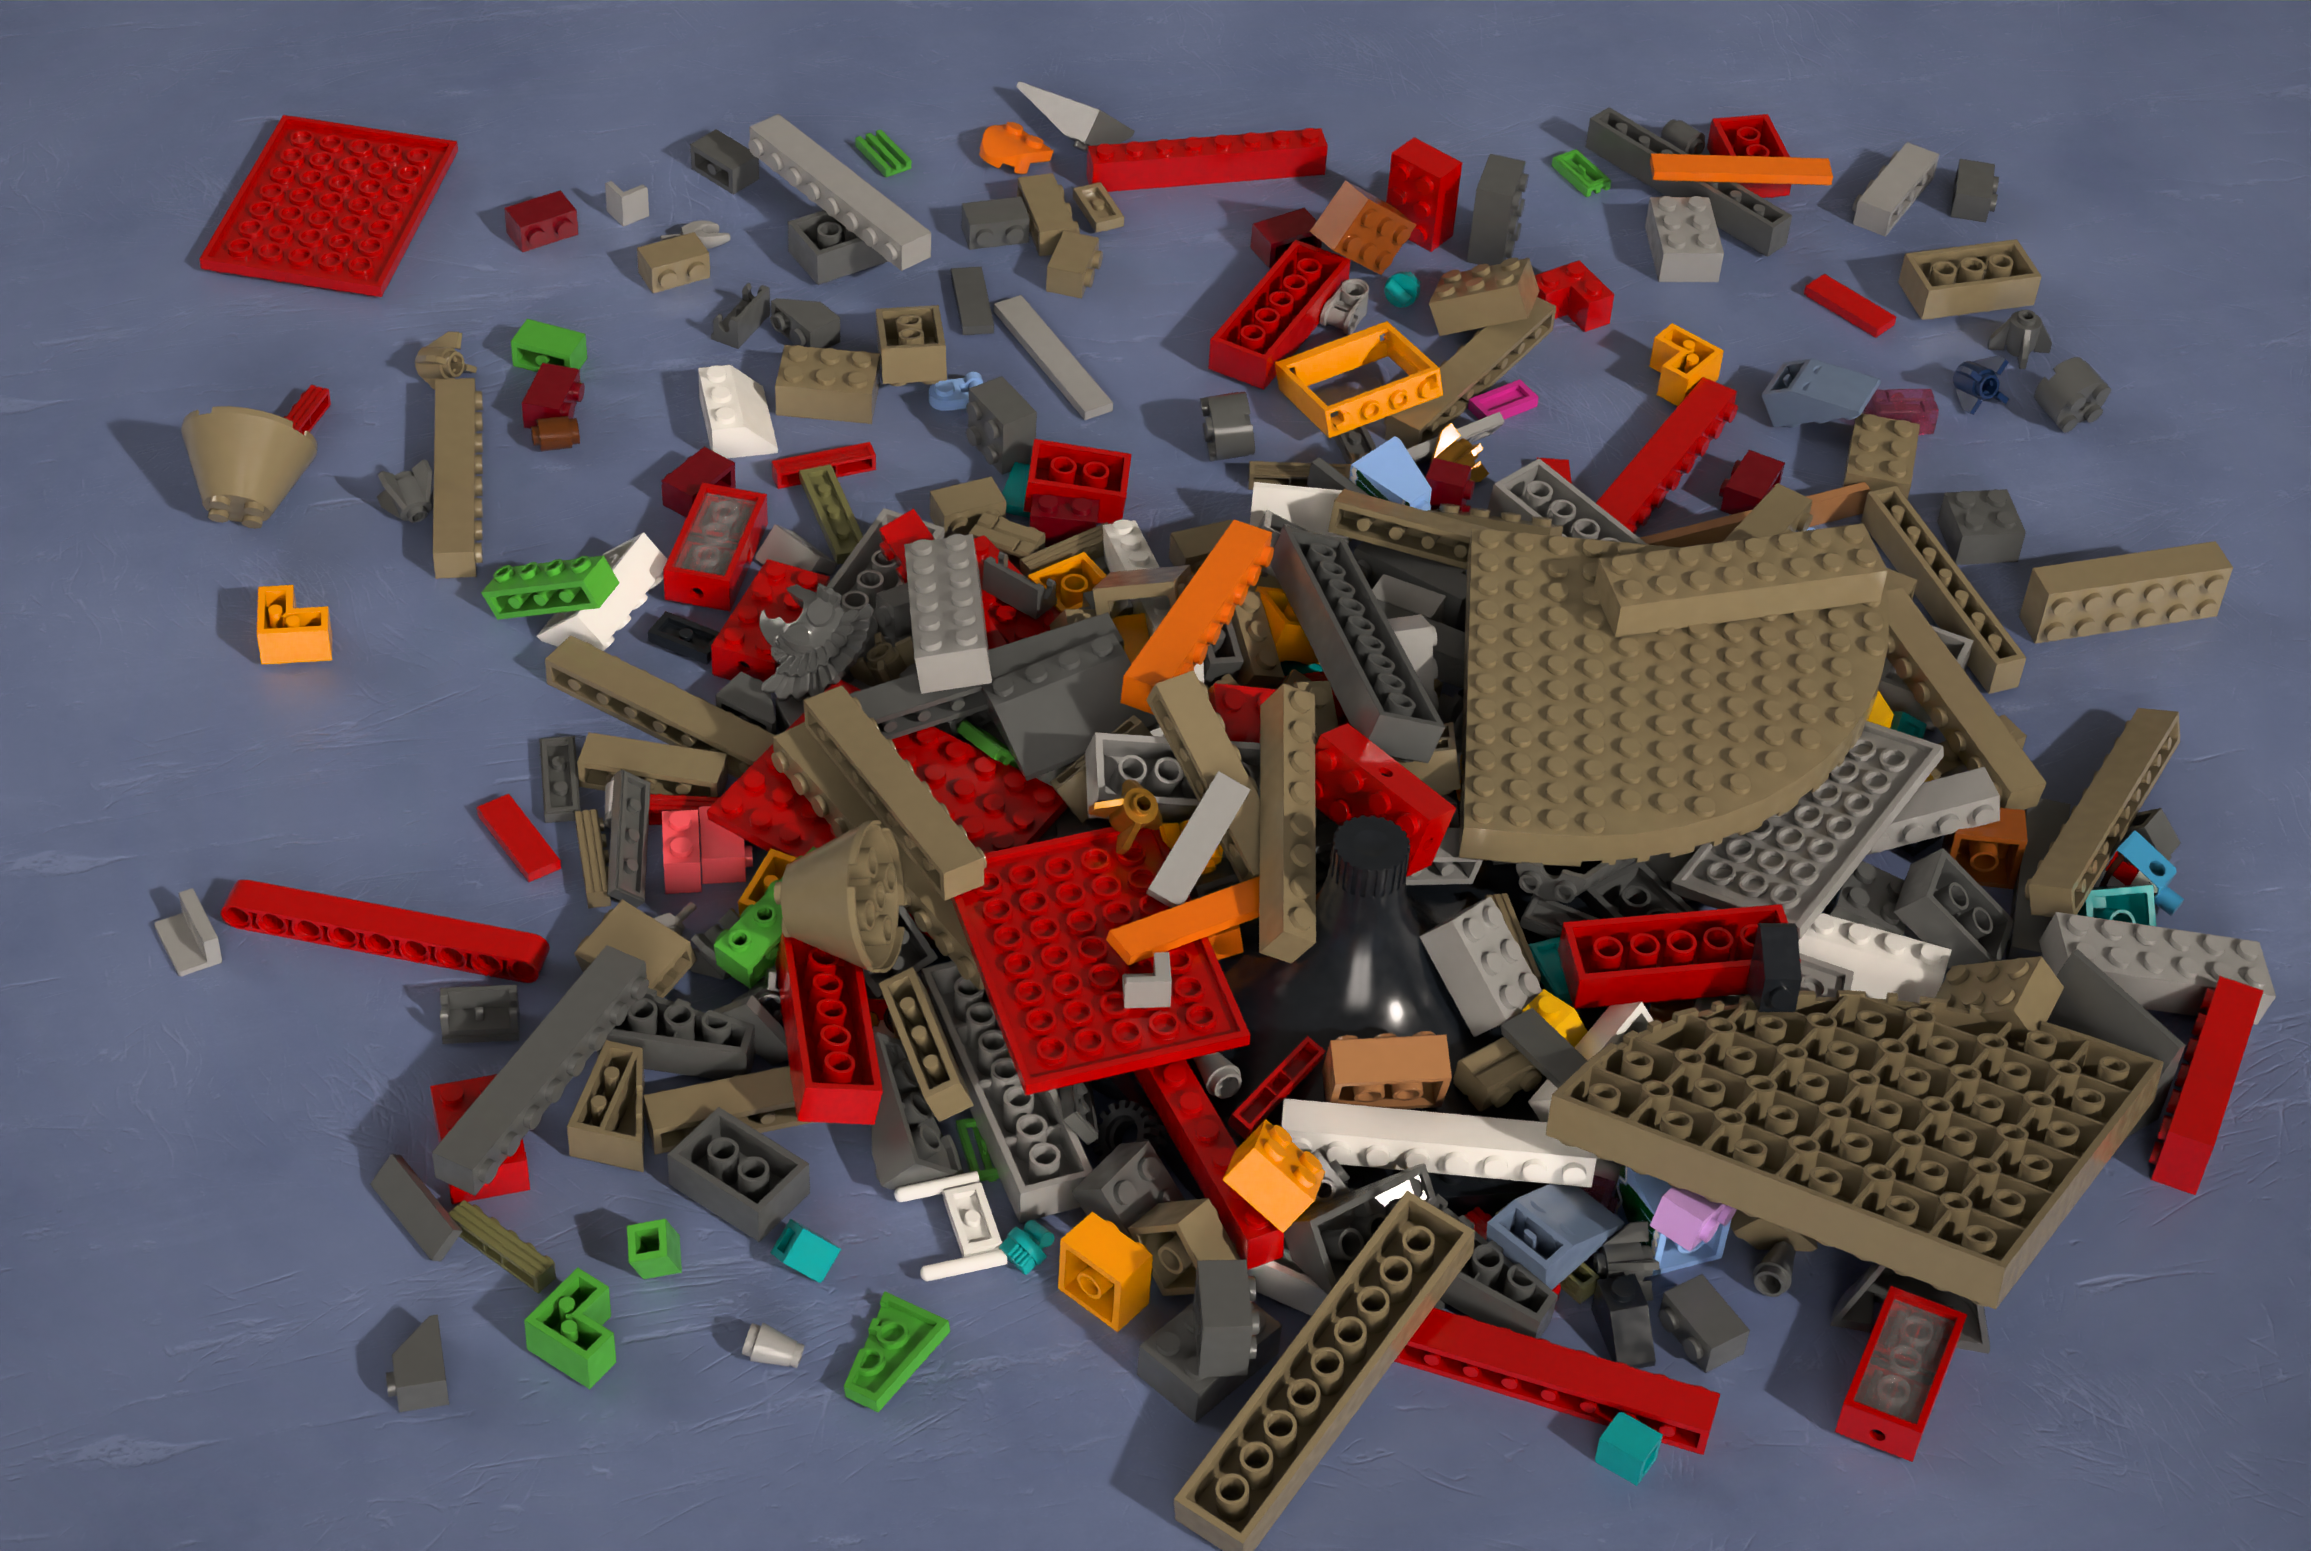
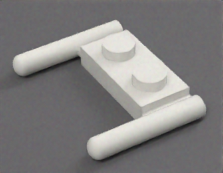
(970, 1220)

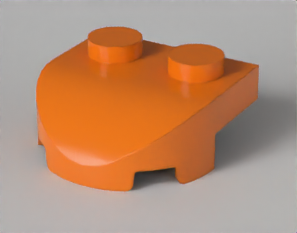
(1012, 147)

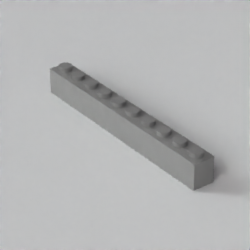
(1933, 811)

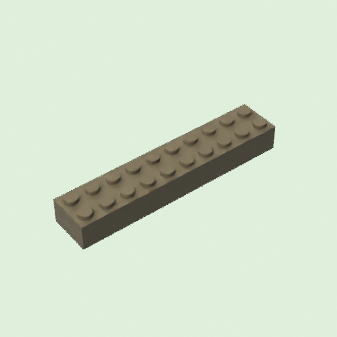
(1324, 1376)

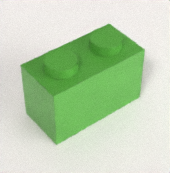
(549, 344)

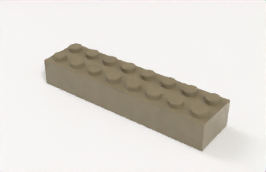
(1740, 579)

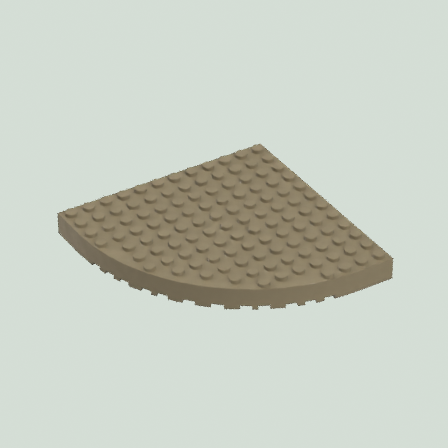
(1646, 737)
(1868, 1125)

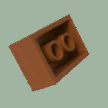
(1363, 228)

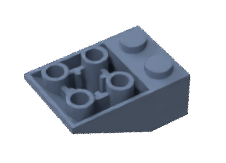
(1816, 393)
(1552, 1230)

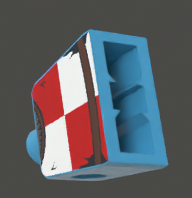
(2141, 864)

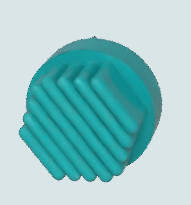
(1402, 289)
(1026, 1246)

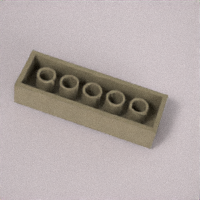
(2125, 592)

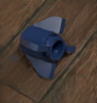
(1978, 381)

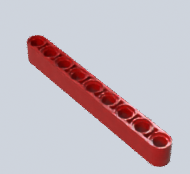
(385, 931)

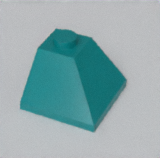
(2122, 904)

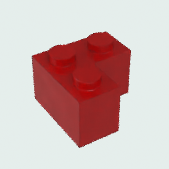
(1577, 295)

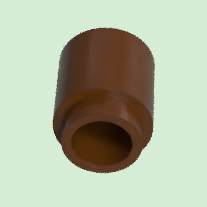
(555, 433)

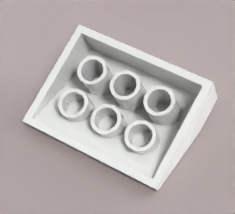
(1878, 958)

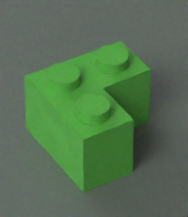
(569, 1329)

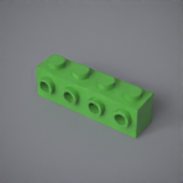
(550, 587)
(753, 940)

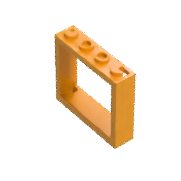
(1350, 353)

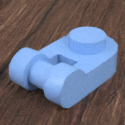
(953, 393)

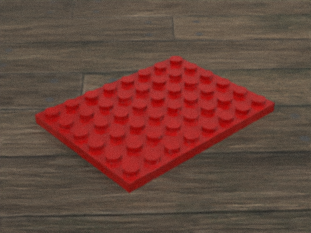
(330, 206)
(979, 792)
(1058, 981)

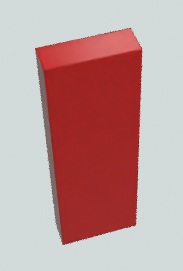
(1850, 305)
(518, 837)

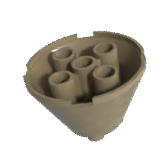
(245, 461)
(847, 897)

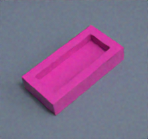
(1507, 400)

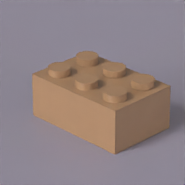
(1388, 1071)

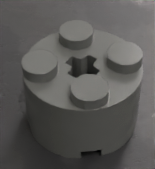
(2072, 394)
(1227, 426)

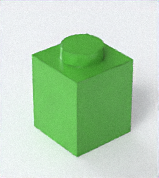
(654, 1249)

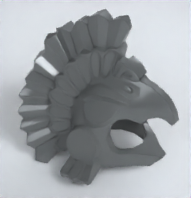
(818, 645)

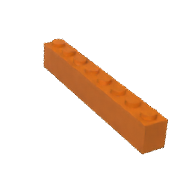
(1199, 611)

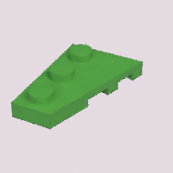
(894, 1350)

